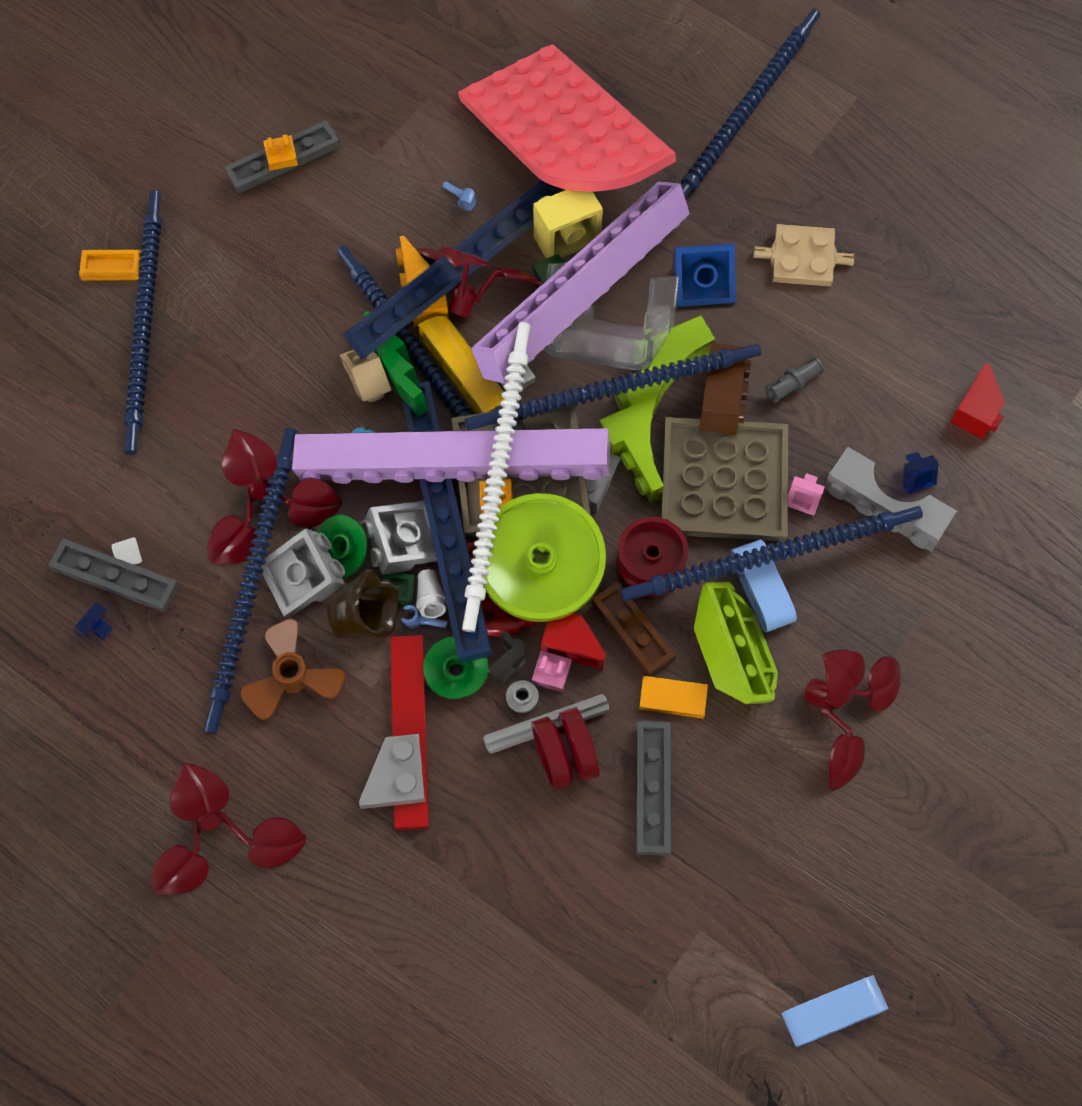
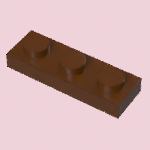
(633, 630)

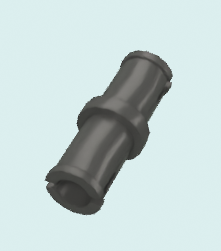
(794, 379)

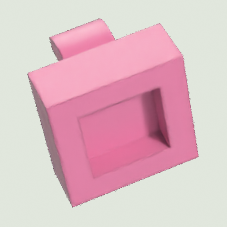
(805, 494)
(551, 671)

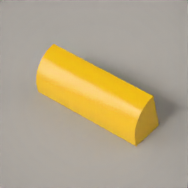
(459, 364)

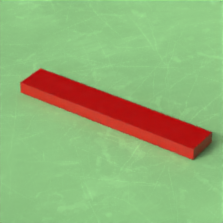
(410, 717)

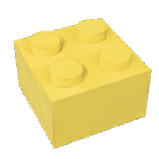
(566, 222)

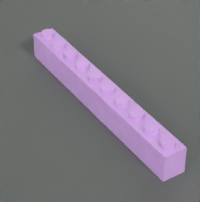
(584, 278)
(450, 455)

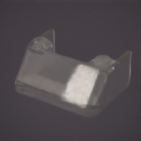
(618, 343)

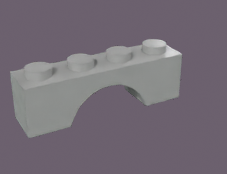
(855, 482)

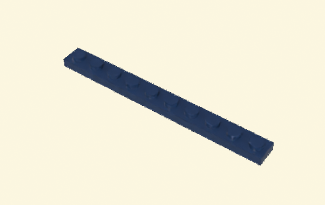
(441, 276)
(449, 543)

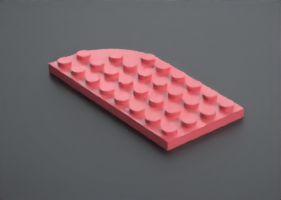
(565, 125)

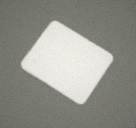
(127, 551)

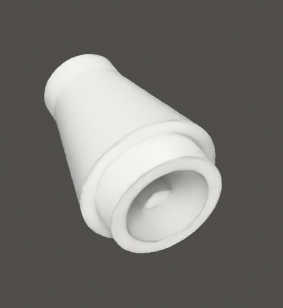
(430, 596)

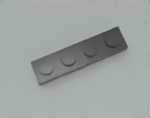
(308, 146)
(114, 575)
(653, 788)

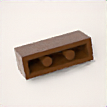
(723, 395)

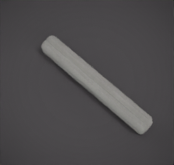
(523, 732)

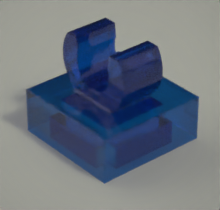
(919, 472)
(92, 622)

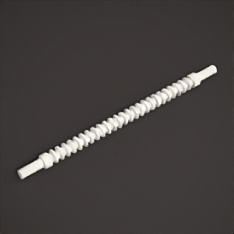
(475, 592)

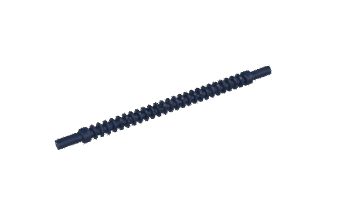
(659, 585)

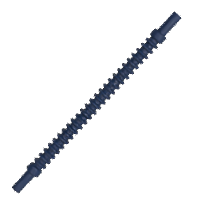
(742, 112)
(360, 275)
(723, 358)
(133, 418)
(220, 694)

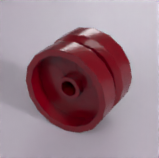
(650, 549)
(569, 747)

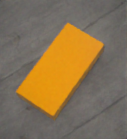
(110, 265)
(673, 697)

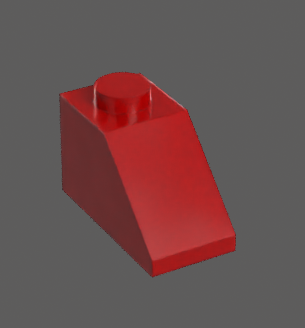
(981, 405)
(573, 640)

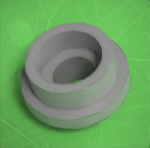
(526, 705)

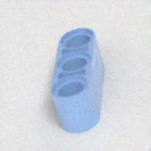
(766, 592)
(834, 1011)

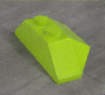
(734, 645)

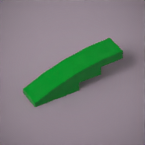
(401, 373)

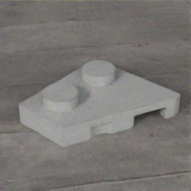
(396, 774)

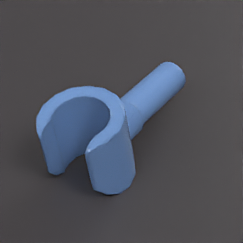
(466, 196)
(419, 620)

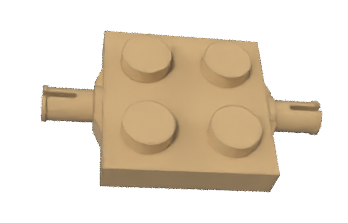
(803, 255)

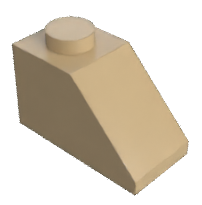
(366, 375)

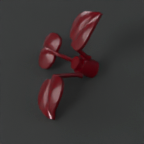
(463, 294)
(249, 464)
(843, 674)
(199, 798)

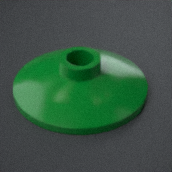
(343, 531)
(441, 660)

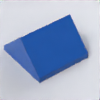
(705, 274)

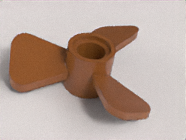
(265, 695)

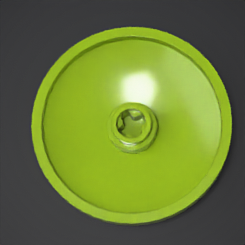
(544, 558)

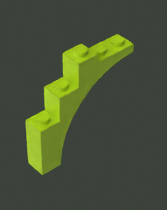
(631, 426)

